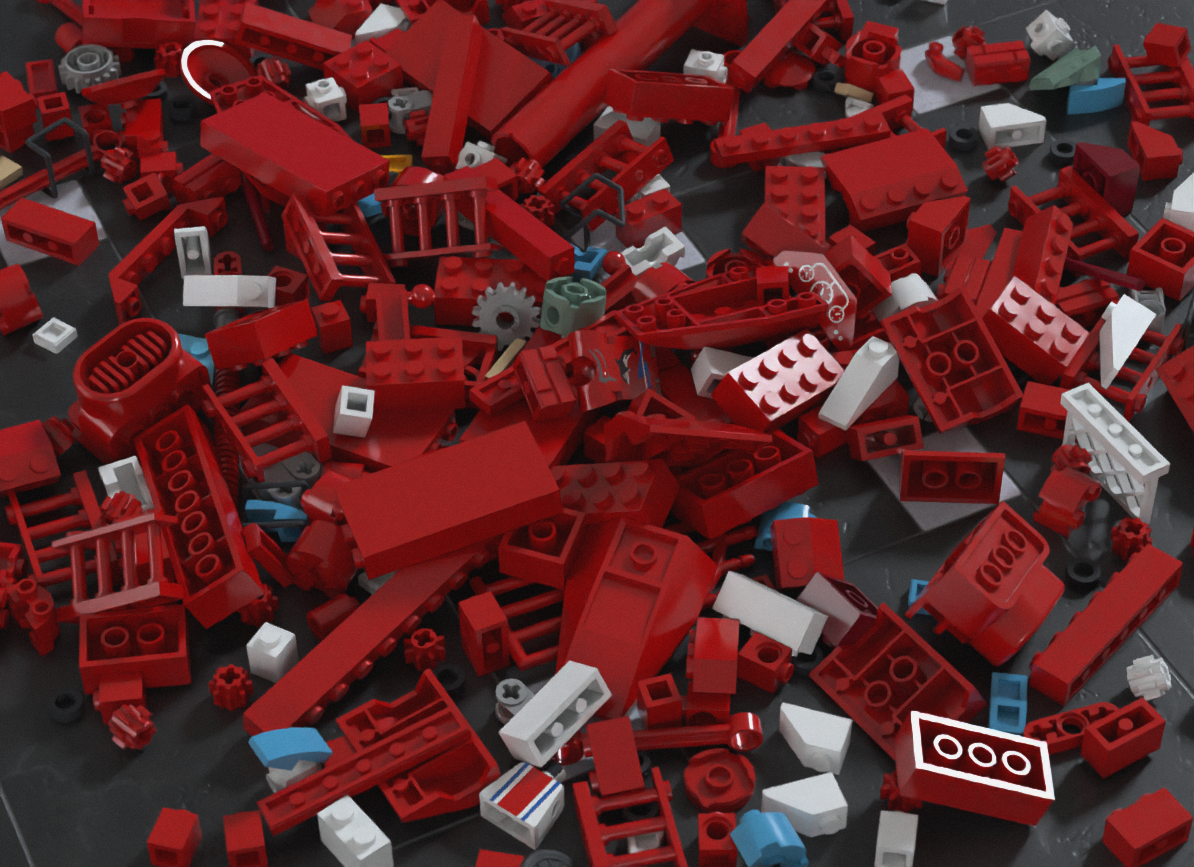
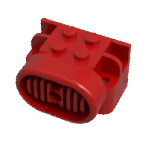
(132, 384)
(993, 587)

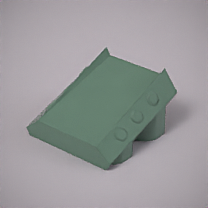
(1071, 69)

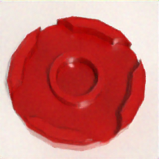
(719, 780)

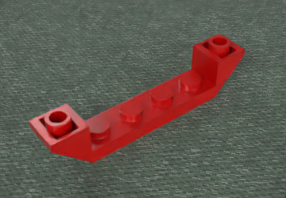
(158, 245)

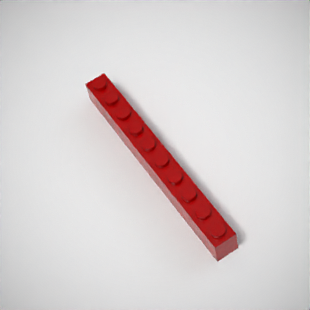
(363, 638)

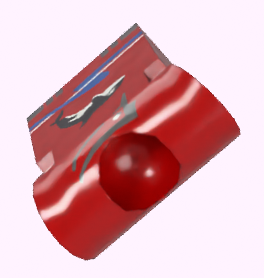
(611, 369)

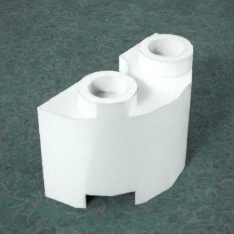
(658, 248)
(905, 294)
(128, 477)

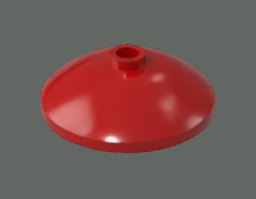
(211, 65)
(124, 90)

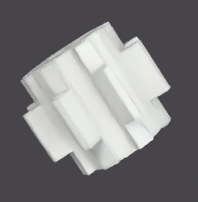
(1148, 677)

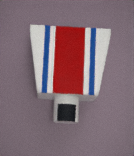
(525, 801)

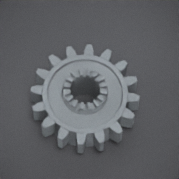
(88, 67)
(508, 300)

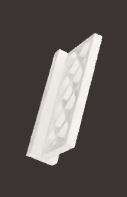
(1124, 445)

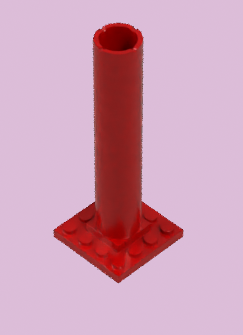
(578, 91)

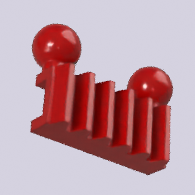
(620, 284)
(393, 311)

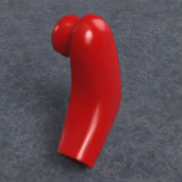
(940, 64)

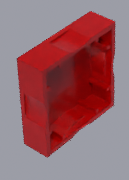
(137, 23)

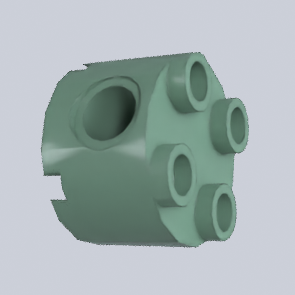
(571, 305)

